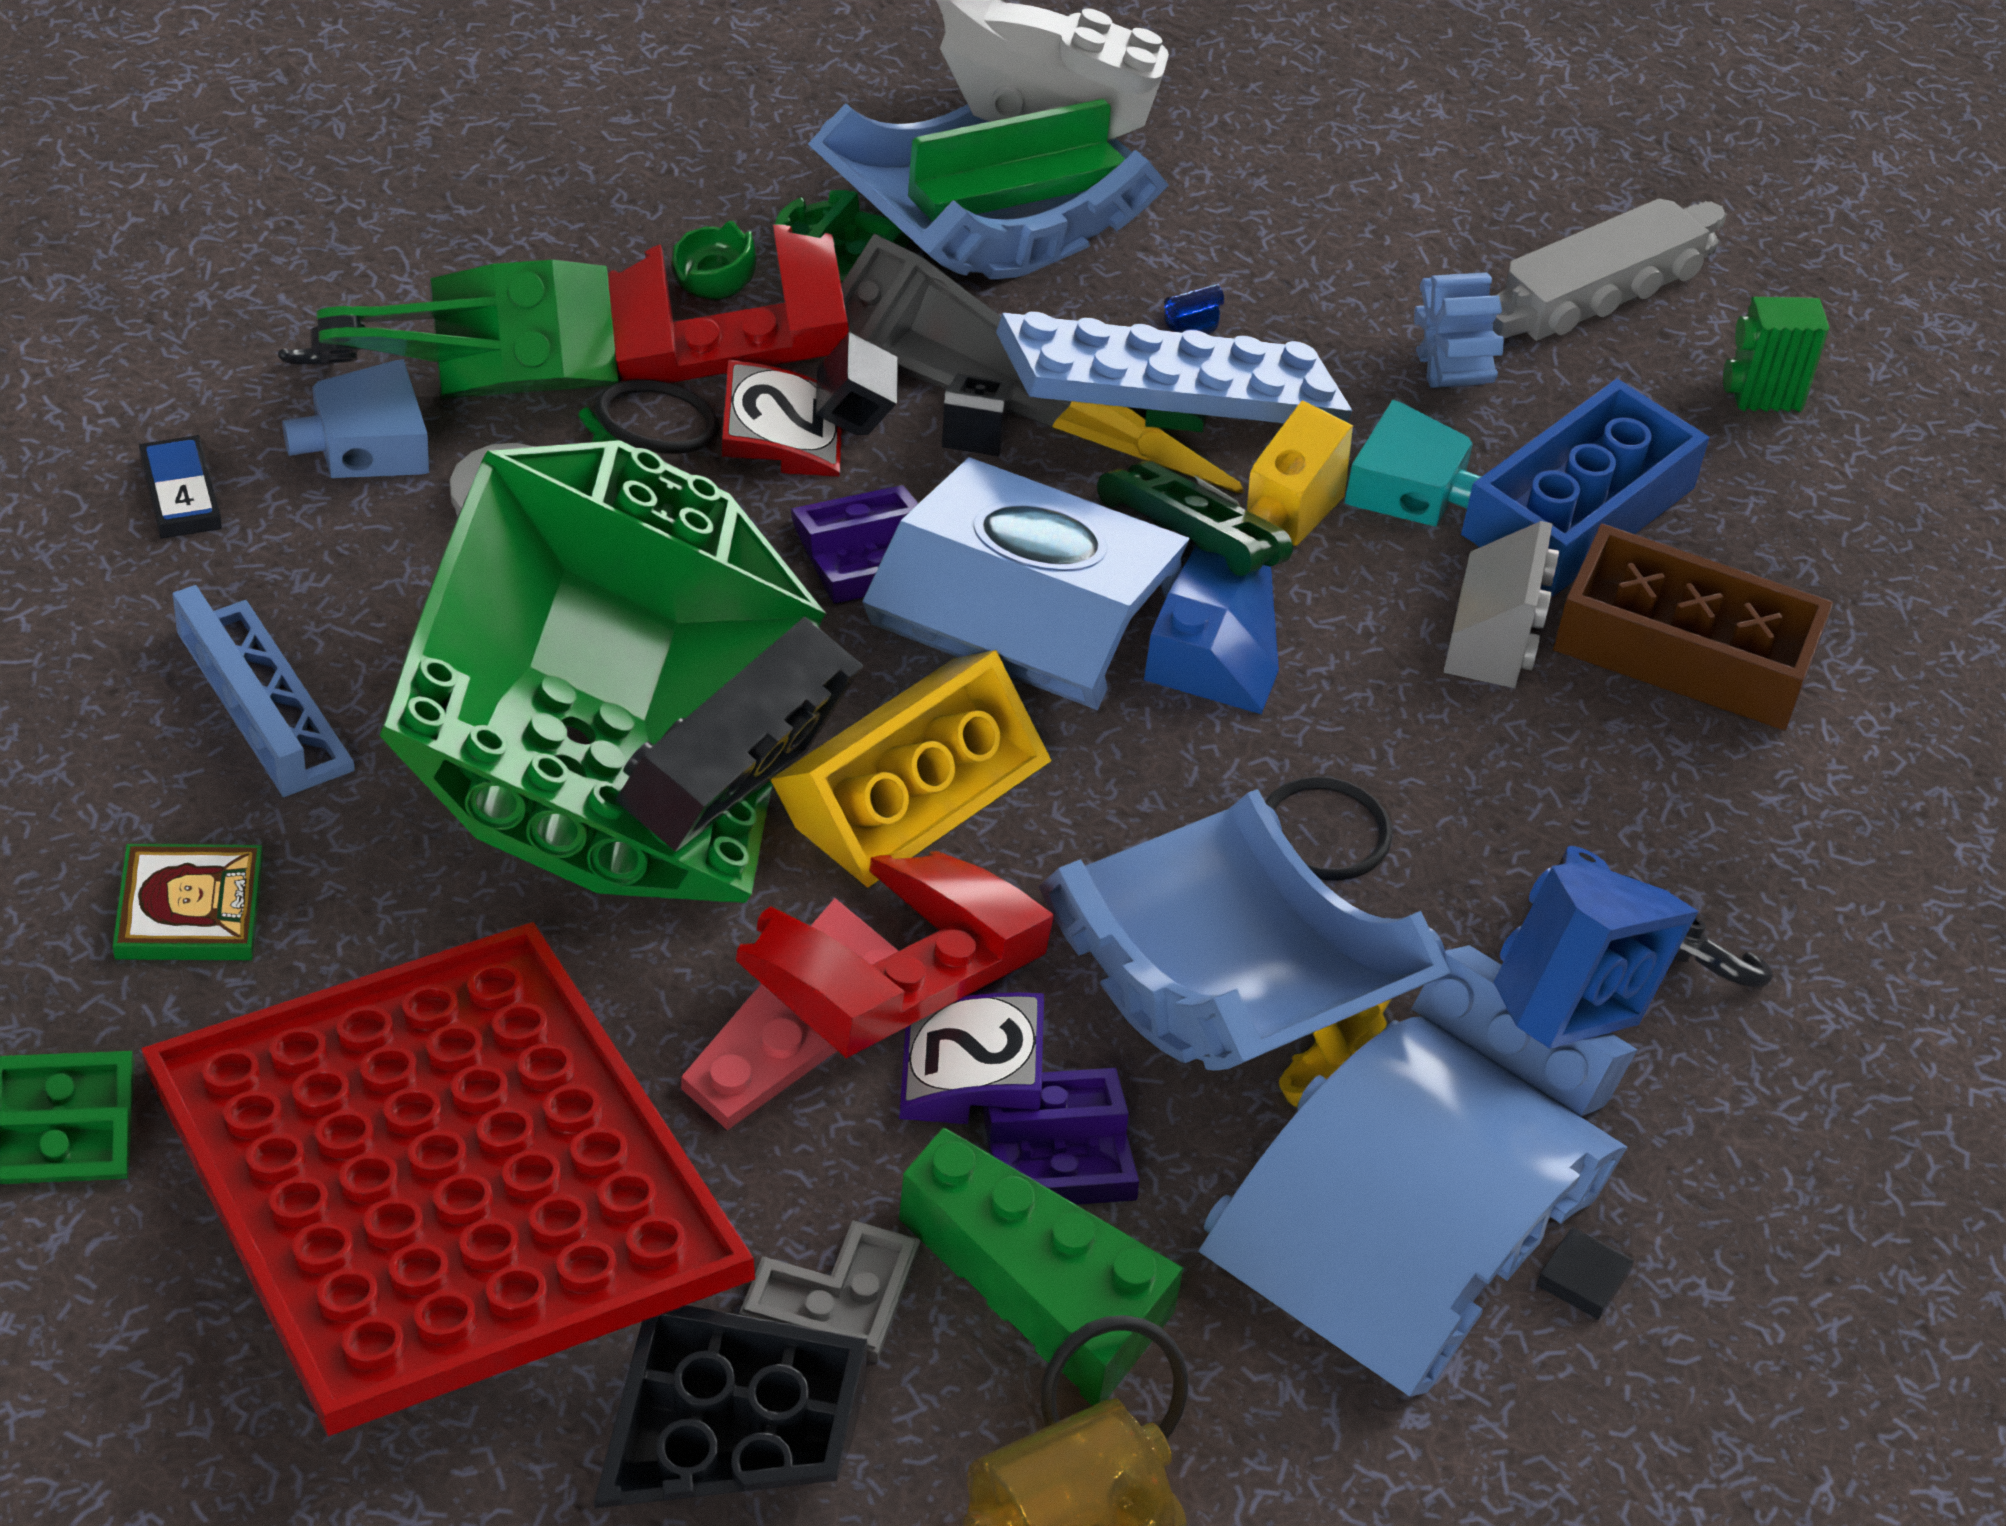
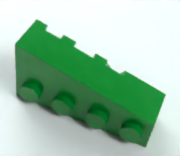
(1038, 1258)

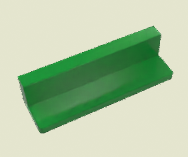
(1013, 160)

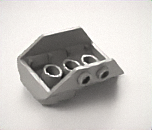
(1037, 60)

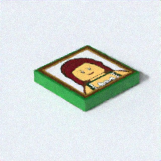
(188, 902)

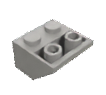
(1501, 605)

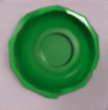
(714, 261)

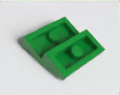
(65, 1116)

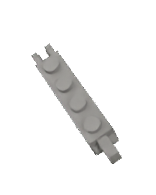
(1606, 267)

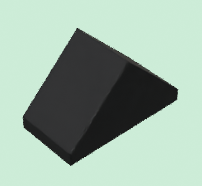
(976, 414)

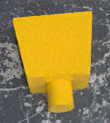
(1301, 471)

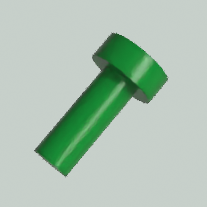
(593, 425)

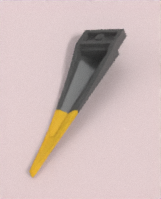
(944, 330)

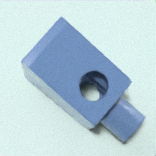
(364, 424)

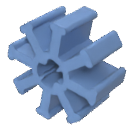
(1458, 329)

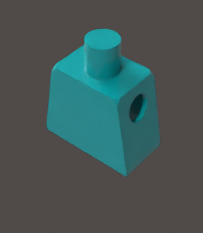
(1411, 467)

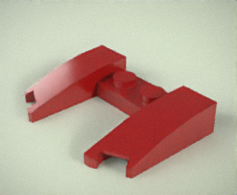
(669, 351)
(982, 936)

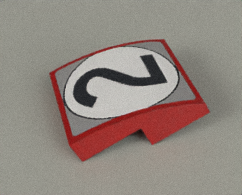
(774, 418)

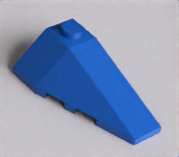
(1216, 634)

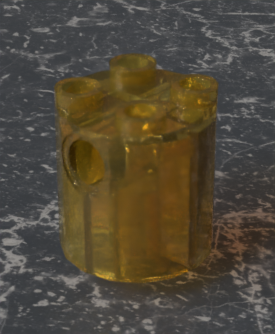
(1077, 1473)

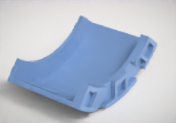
(997, 242)
(1222, 943)
(1406, 1198)

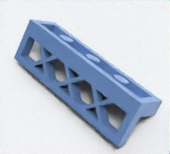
(250, 702)

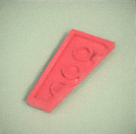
(766, 1042)

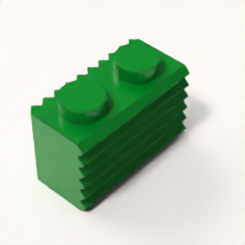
(1776, 353)

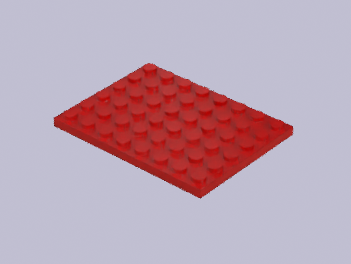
(441, 1175)

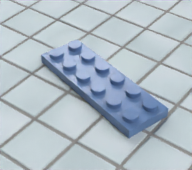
(1166, 369)

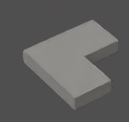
(853, 1301)

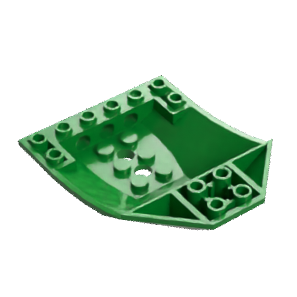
(598, 602)

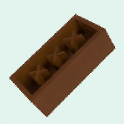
(1692, 626)

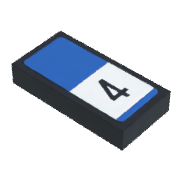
(180, 486)

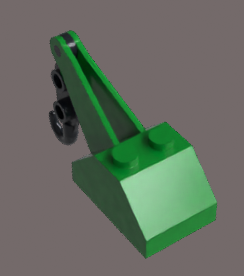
(493, 330)

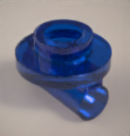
(1195, 309)

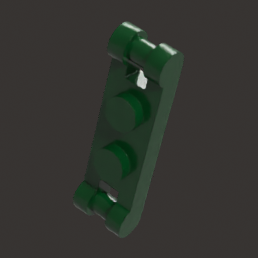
(1197, 514)

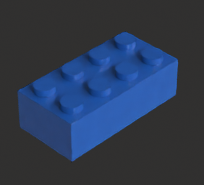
(1603, 463)

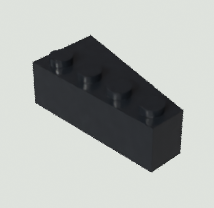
(738, 736)

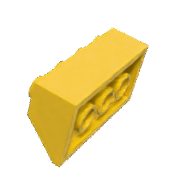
(914, 766)

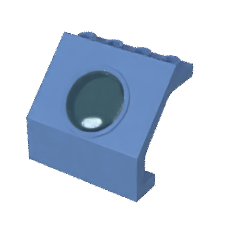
(1021, 574)

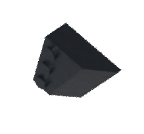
(731, 1408)

